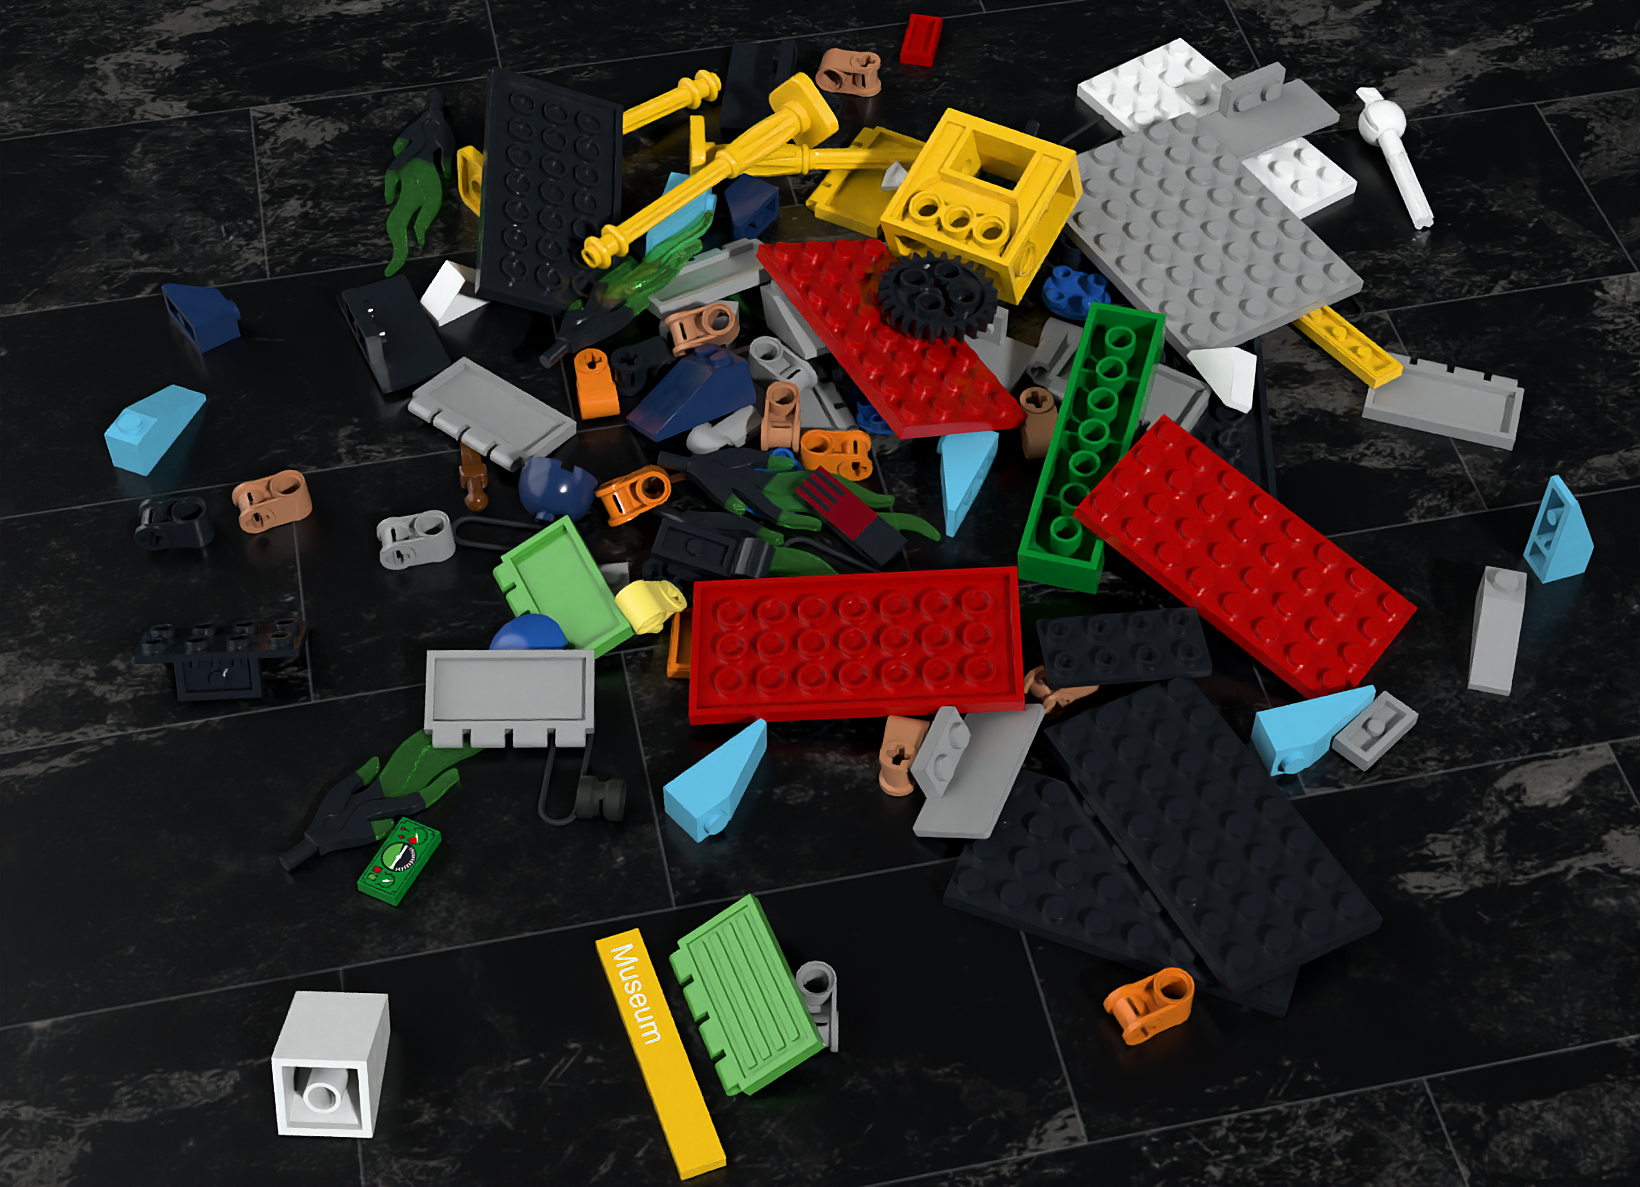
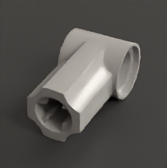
(1053, 343)
(726, 433)

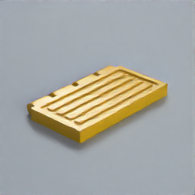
(855, 195)

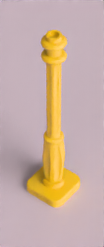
(686, 95)
(798, 116)
(799, 158)

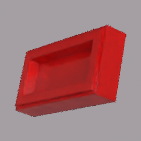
(921, 40)

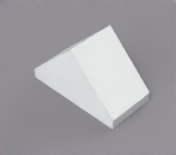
(451, 293)
(1228, 373)

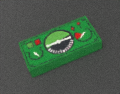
(399, 861)

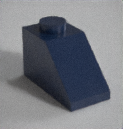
(750, 206)
(202, 314)

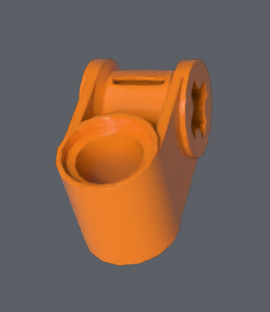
(594, 385)
(836, 452)
(631, 494)
(1144, 1008)

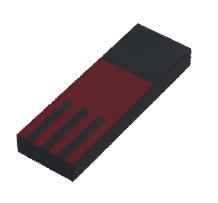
(850, 518)

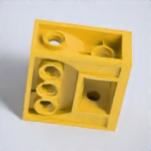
(955, 212)

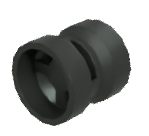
(601, 798)

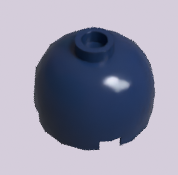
(555, 492)

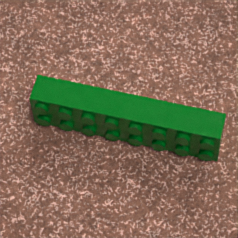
(1092, 433)

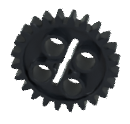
(937, 297)

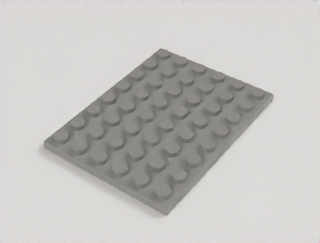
(1200, 238)

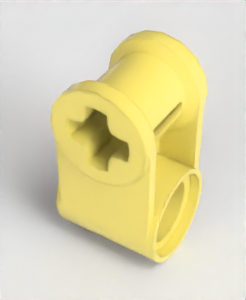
(649, 604)

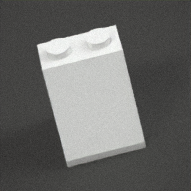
(331, 1064)

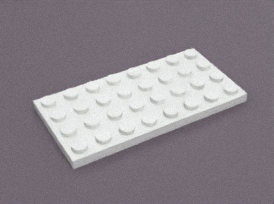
(1182, 81)

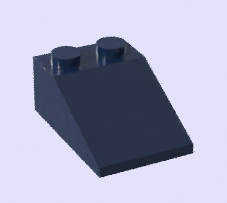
(694, 393)

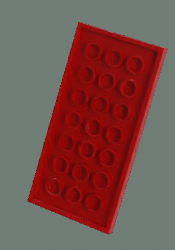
(909, 382)
(1245, 562)
(856, 646)

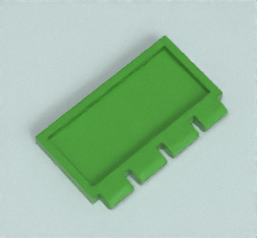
(561, 579)
(745, 998)

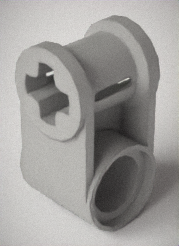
(774, 362)
(419, 538)
(823, 1004)

